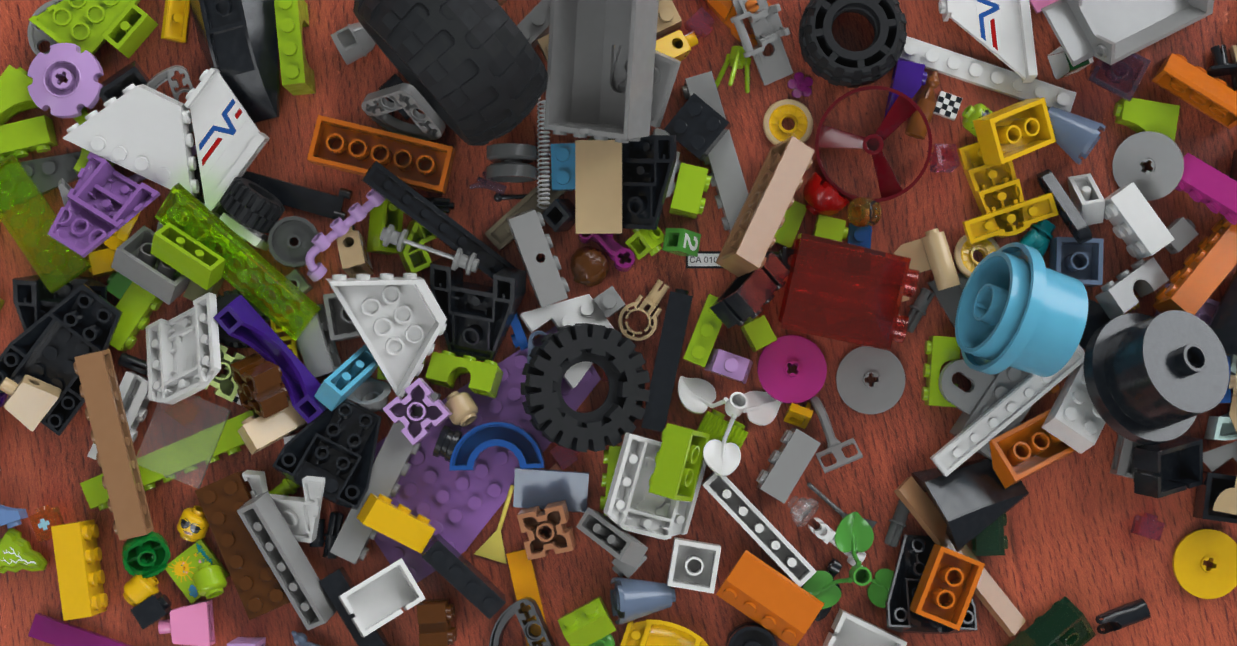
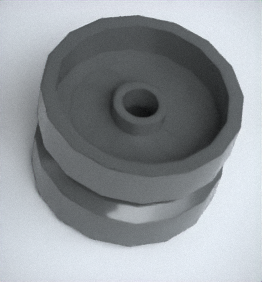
(511, 163)
(281, 237)

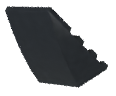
(969, 498)

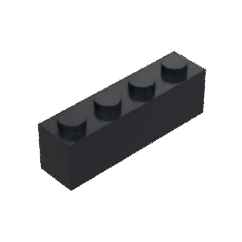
(463, 576)

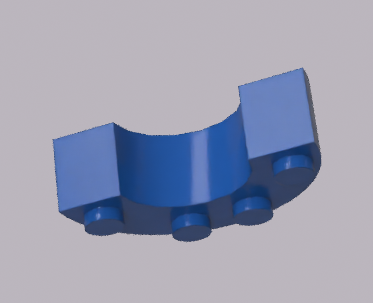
(496, 434)

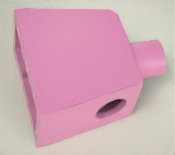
(190, 624)

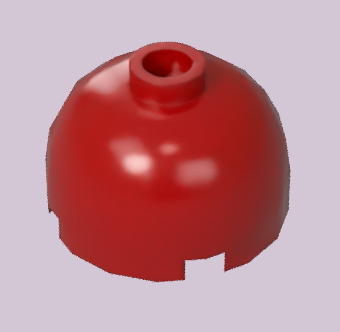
(822, 196)

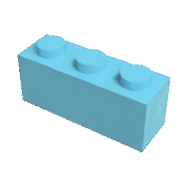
(346, 378)

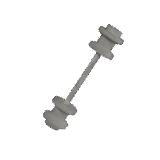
(390, 236)

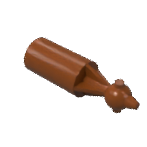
(926, 101)

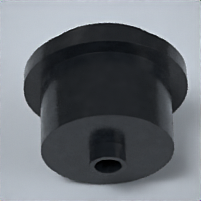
(1154, 374)

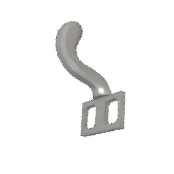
(833, 445)

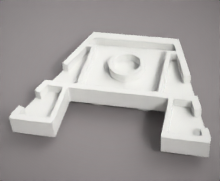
(568, 312)
(300, 513)

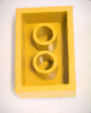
(1014, 131)

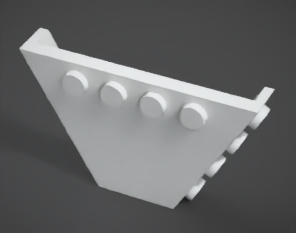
(143, 134)
(394, 319)

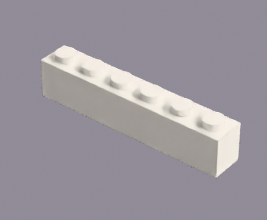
(759, 528)

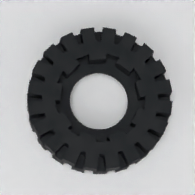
(625, 395)

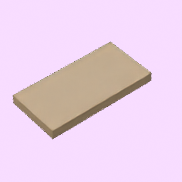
(598, 187)

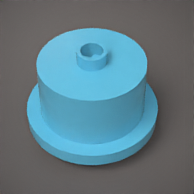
(1019, 314)

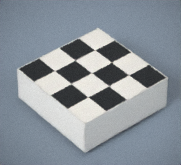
(947, 105)

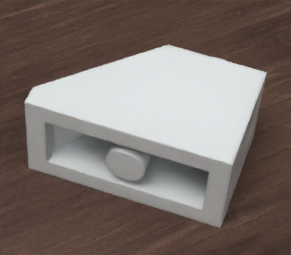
(1087, 198)

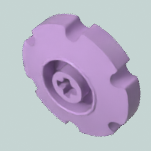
(48, 76)

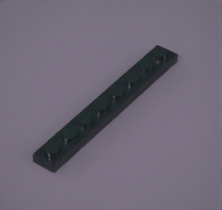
(432, 218)

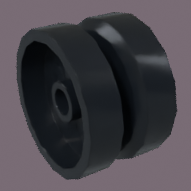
(750, 635)

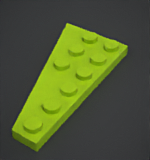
(80, 21)

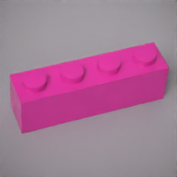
(1210, 187)

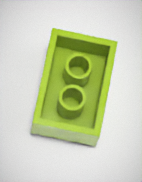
(678, 462)

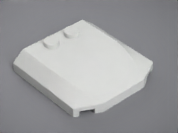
(183, 352)
(631, 503)

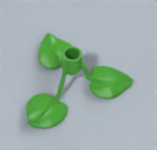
(852, 535)

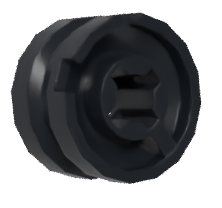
(446, 443)

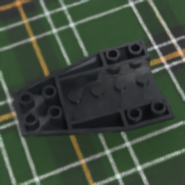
(243, 45)
(48, 348)

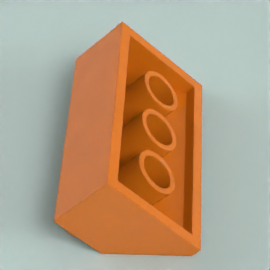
(1198, 89)
(1026, 451)
(770, 599)

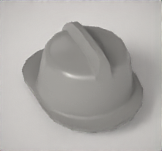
(371, 395)

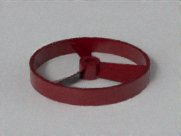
(872, 144)

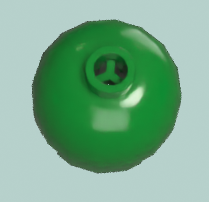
(146, 555)

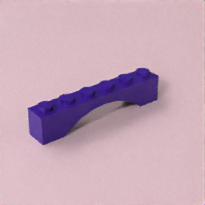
(245, 324)

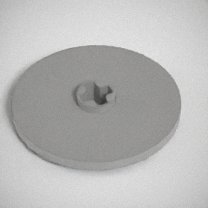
(1165, 159)
(883, 392)

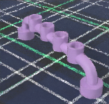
(339, 228)

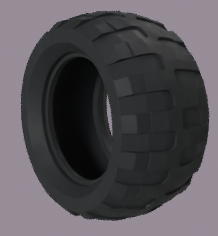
(461, 59)

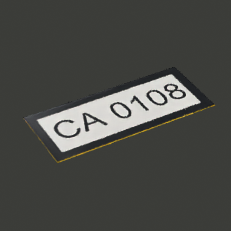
(705, 259)

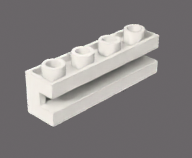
(135, 401)

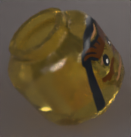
(864, 212)

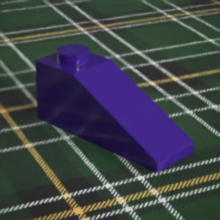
(906, 78)

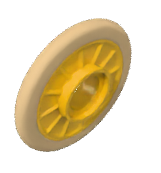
(787, 109)
(964, 253)

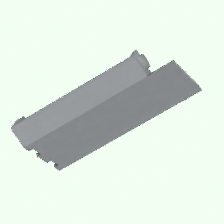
(1118, 27)

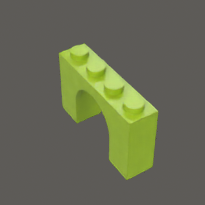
(295, 71)

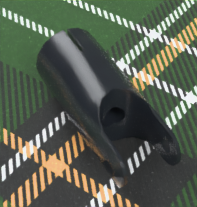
(1123, 616)

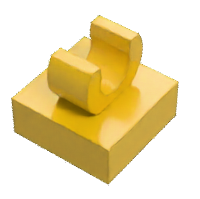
(798, 415)

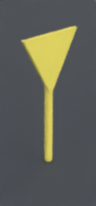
(494, 546)

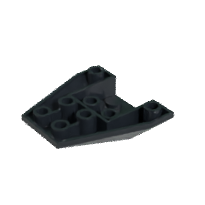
(335, 447)
(905, 580)

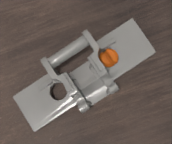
(767, 29)

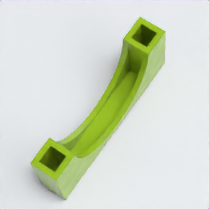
(16, 99)

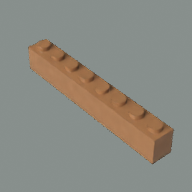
(113, 444)

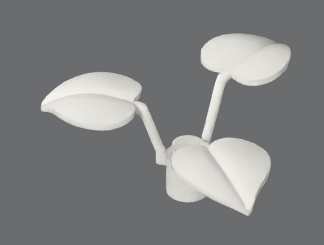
(700, 394)

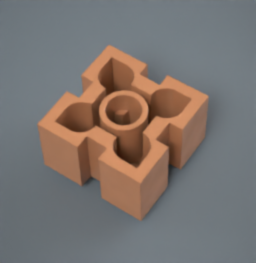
(540, 542)

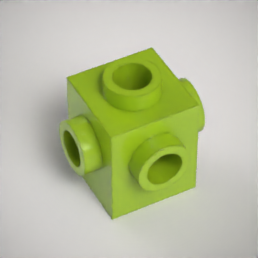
(645, 242)

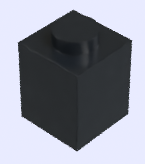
(560, 215)
(152, 610)

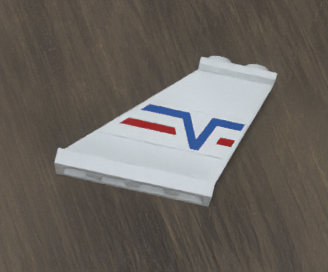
(1000, 27)
(223, 135)

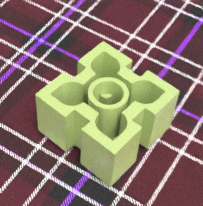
(225, 384)

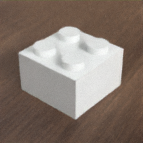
(693, 565)

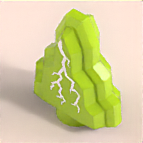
(18, 554)

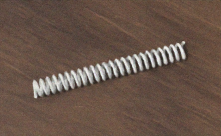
(545, 137)

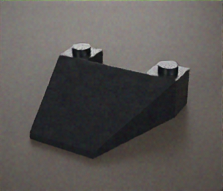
(475, 312)

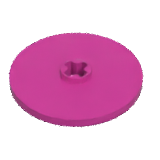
(792, 387)

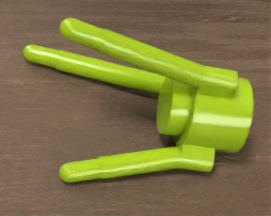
(736, 61)

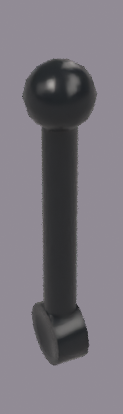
(498, 197)

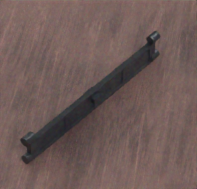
(303, 197)

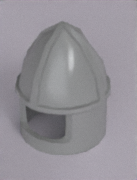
(353, 42)

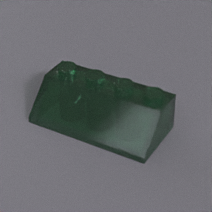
(1057, 627)

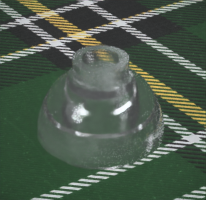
(802, 510)

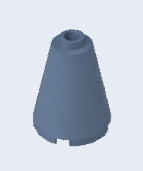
(1075, 133)
(639, 598)

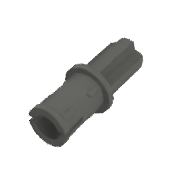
(918, 309)
(897, 525)

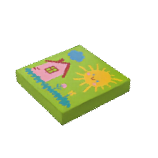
(185, 565)

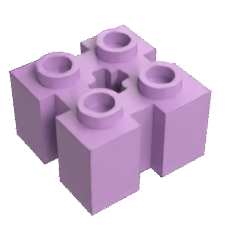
(402, 410)

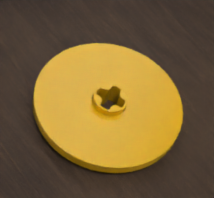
(1189, 566)

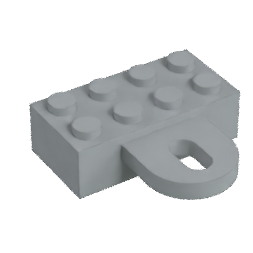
(983, 393)

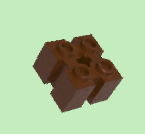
(260, 385)
(434, 622)

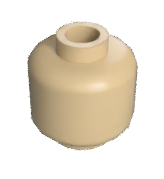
(462, 407)

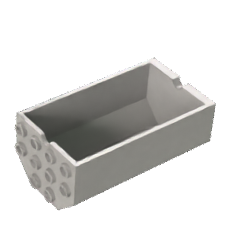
(581, 68)

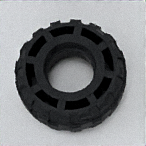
(846, 66)

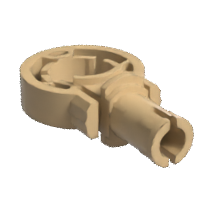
(653, 300)

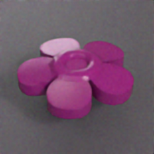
(800, 86)

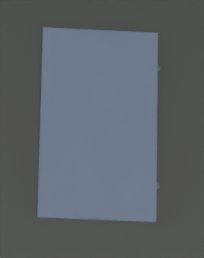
(545, 486)

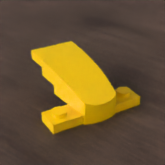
(999, 199)

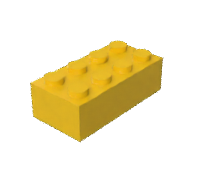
(79, 569)

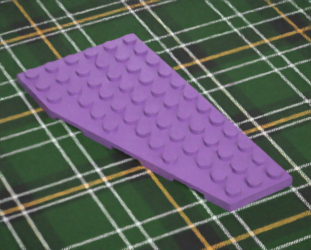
(466, 500)

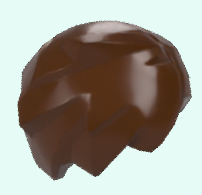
(589, 266)

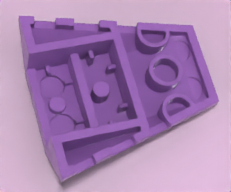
(98, 206)

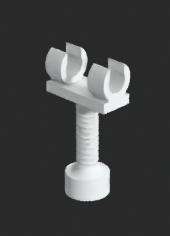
(828, 535)

